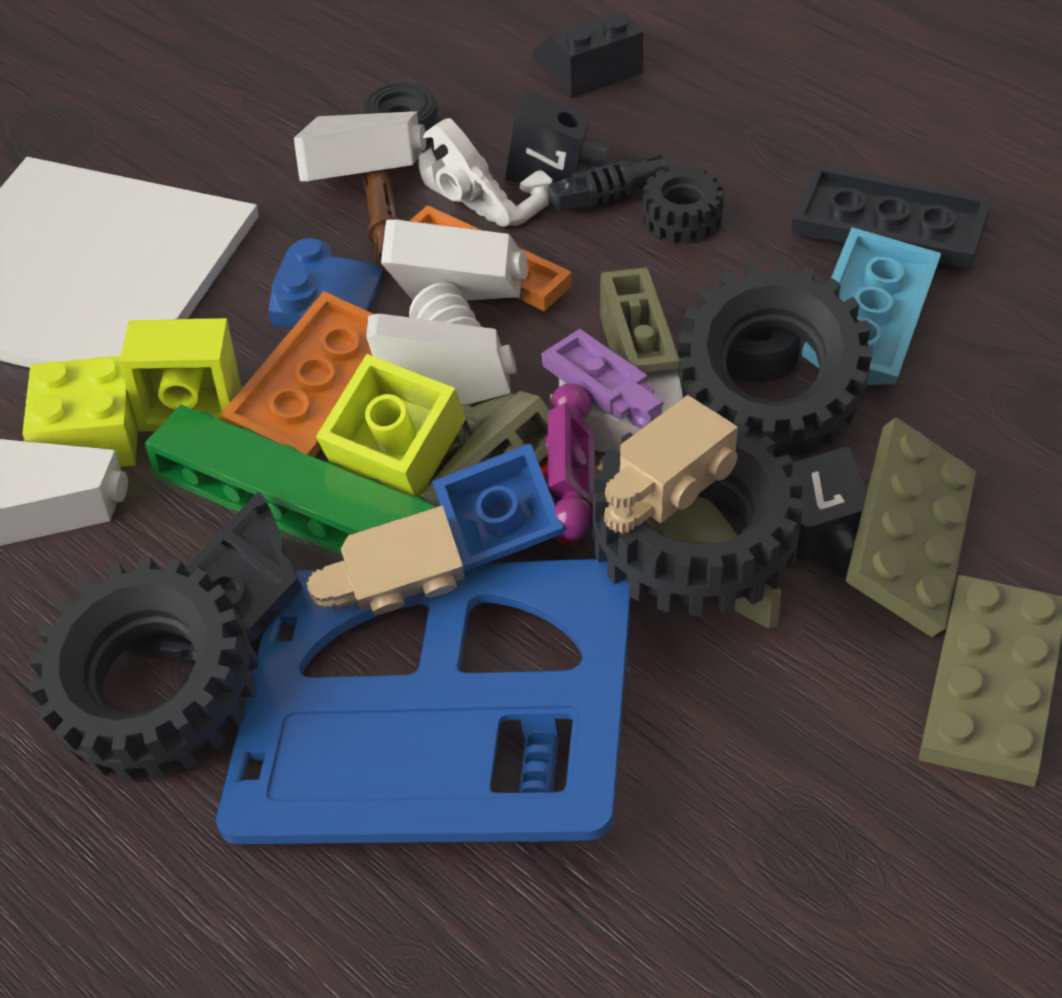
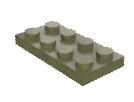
(912, 527)
(994, 681)

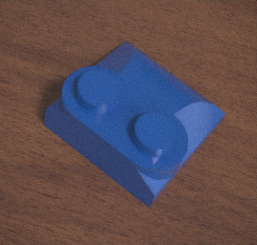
(309, 271)
(498, 507)

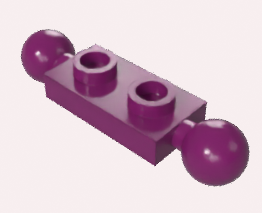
(571, 459)

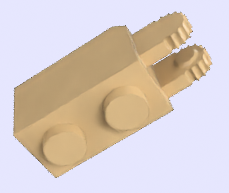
(669, 464)
(391, 564)

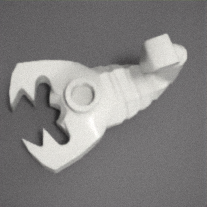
(466, 179)

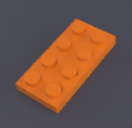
(304, 376)

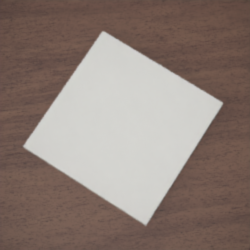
(100, 251)

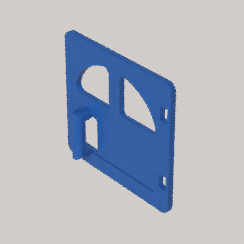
(421, 748)

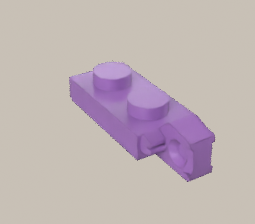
(606, 376)

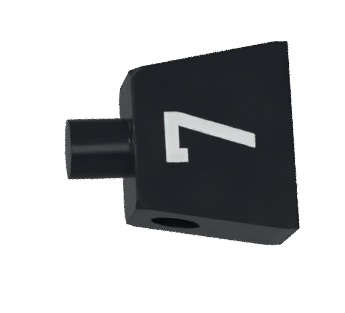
(551, 139)
(832, 505)

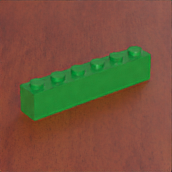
(304, 493)

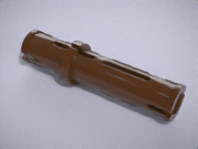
(380, 208)

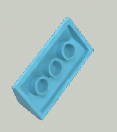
(891, 288)

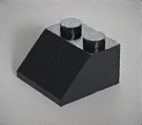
(593, 54)

